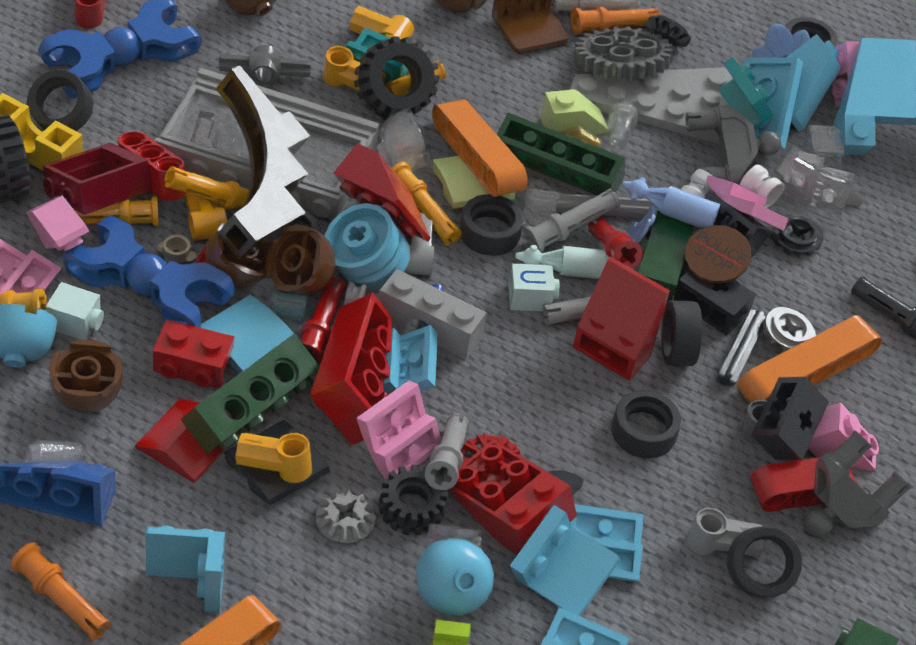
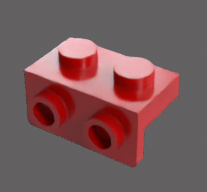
(192, 354)

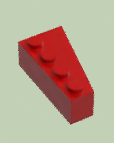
(354, 364)

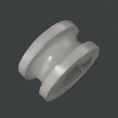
(354, 292)

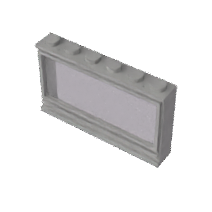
(330, 141)

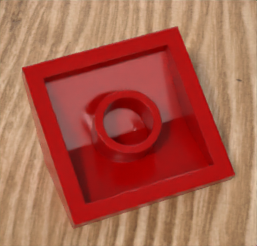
(175, 446)

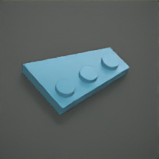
(780, 81)

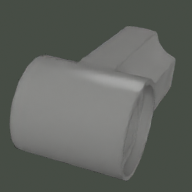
(421, 253)
(715, 532)

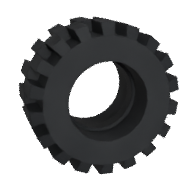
(414, 59)
(14, 165)

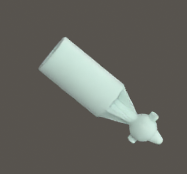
(568, 260)

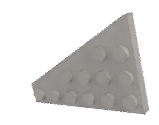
(661, 98)

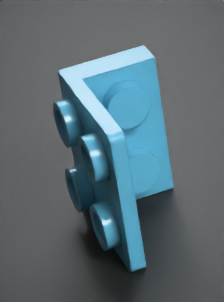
(188, 555)
(563, 563)

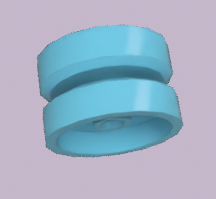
(367, 245)

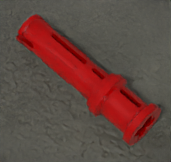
(616, 243)
(317, 330)

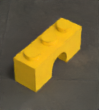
(41, 147)

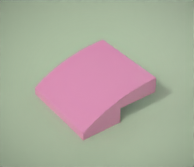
(746, 201)
(24, 272)
(399, 430)

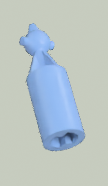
(675, 203)

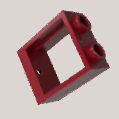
(97, 178)

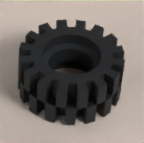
(403, 515)

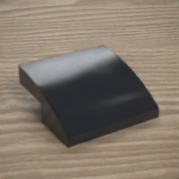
(268, 483)

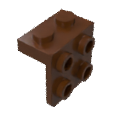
(528, 24)

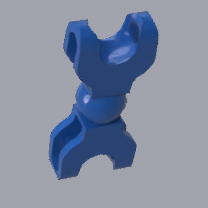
(144, 37)
(125, 264)

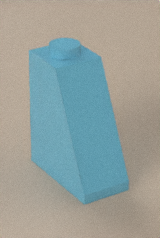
(816, 77)

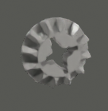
(793, 322)
(347, 529)

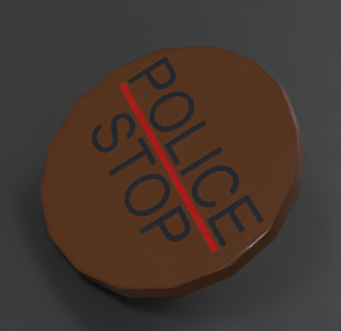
(717, 254)

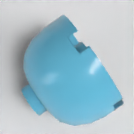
(24, 335)
(454, 577)

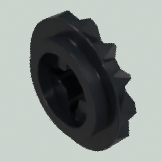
(669, 30)
(800, 226)

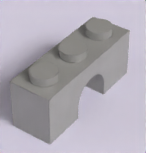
(456, 322)

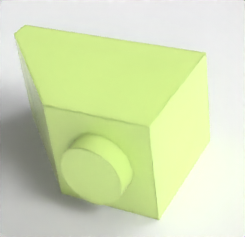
(571, 109)

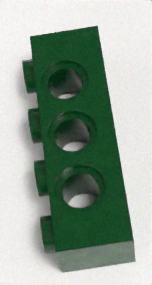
(562, 156)
(208, 419)

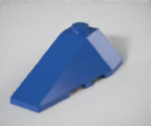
(60, 489)

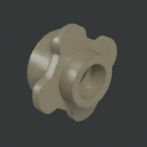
(176, 249)

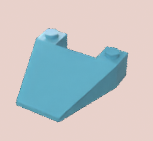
(877, 92)

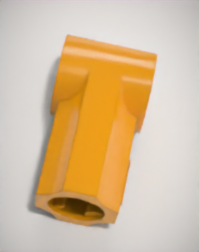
(389, 27)
(340, 67)
(203, 216)
(285, 455)

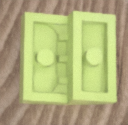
(459, 181)

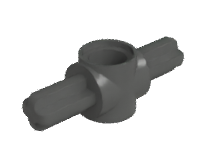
(265, 65)

